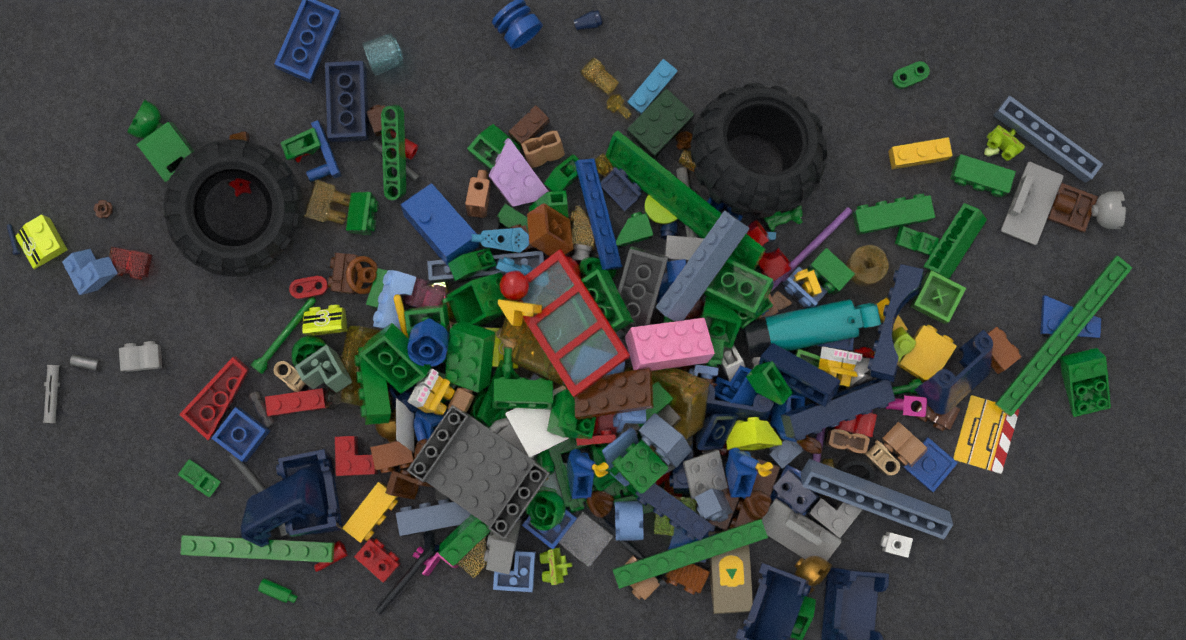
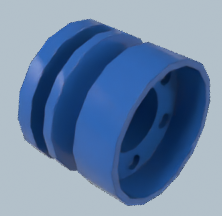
(517, 23)

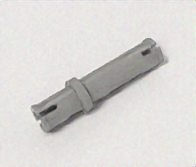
(51, 393)

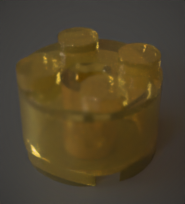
(877, 261)

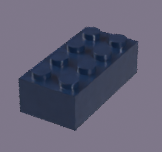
(346, 101)

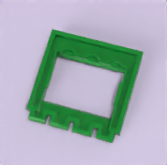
(562, 478)

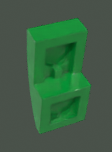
(916, 241)
(199, 477)

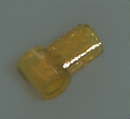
(596, 73)

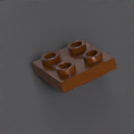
(1072, 208)

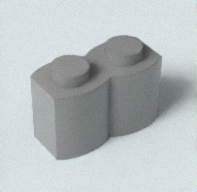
(140, 357)

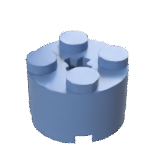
(629, 520)

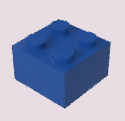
(240, 434)

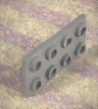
(1032, 203)
(798, 532)

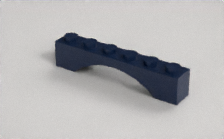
(907, 286)

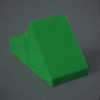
(301, 144)

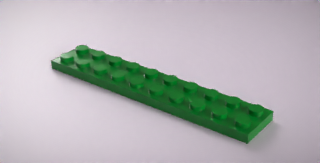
(675, 195)

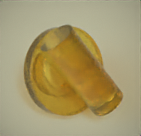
(603, 164)

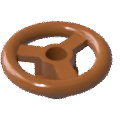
(364, 274)

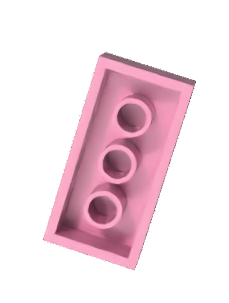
(669, 344)

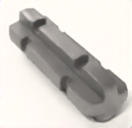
(260, 408)

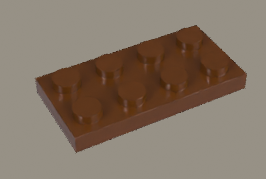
(616, 394)

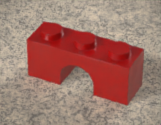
(774, 263)
(296, 402)

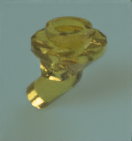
(615, 103)

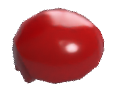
(514, 285)

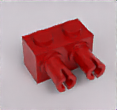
(377, 559)

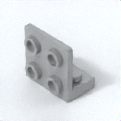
(705, 472)

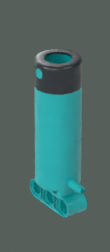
(810, 326)

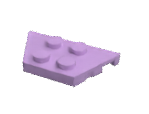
(515, 177)

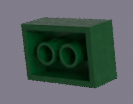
(660, 123)

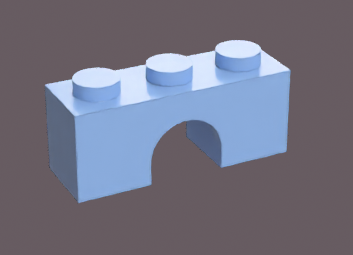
(394, 283)

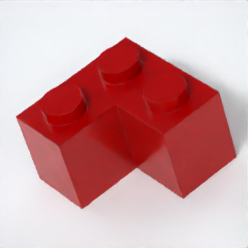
(348, 460)

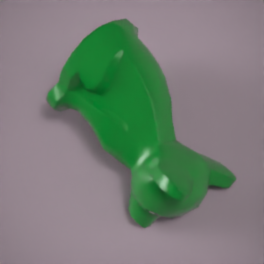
(778, 218)

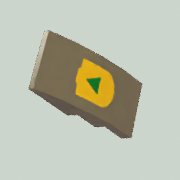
(731, 581)

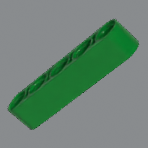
(398, 144)

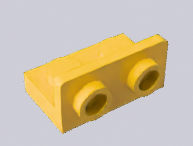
(810, 282)

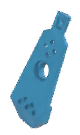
(509, 239)

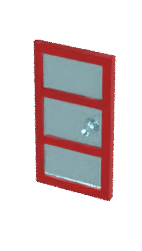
(571, 325)

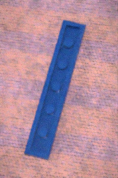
(598, 214)

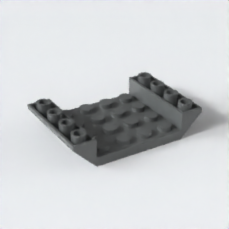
(479, 471)

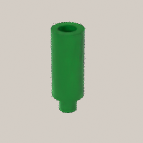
(277, 591)

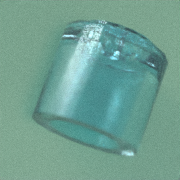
(383, 53)

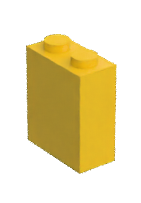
(928, 354)

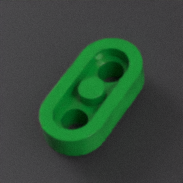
(911, 75)
(594, 264)

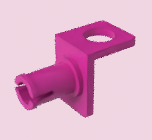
(906, 405)
(431, 562)

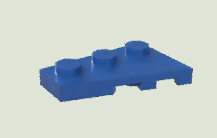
(1055, 311)

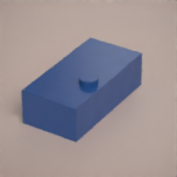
(307, 39)
(439, 224)

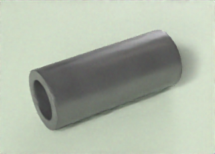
(85, 362)

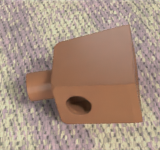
(478, 195)

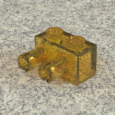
(319, 202)

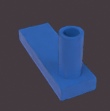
(331, 166)

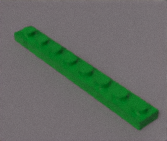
(241, 548)
(690, 553)

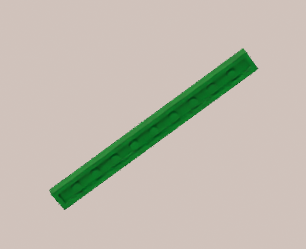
(1063, 336)

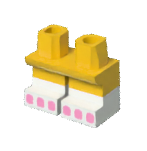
(840, 362)
(430, 392)

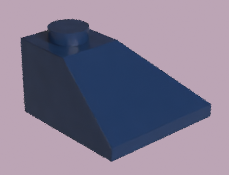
(715, 431)

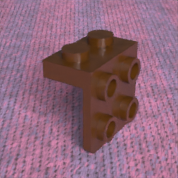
(404, 484)

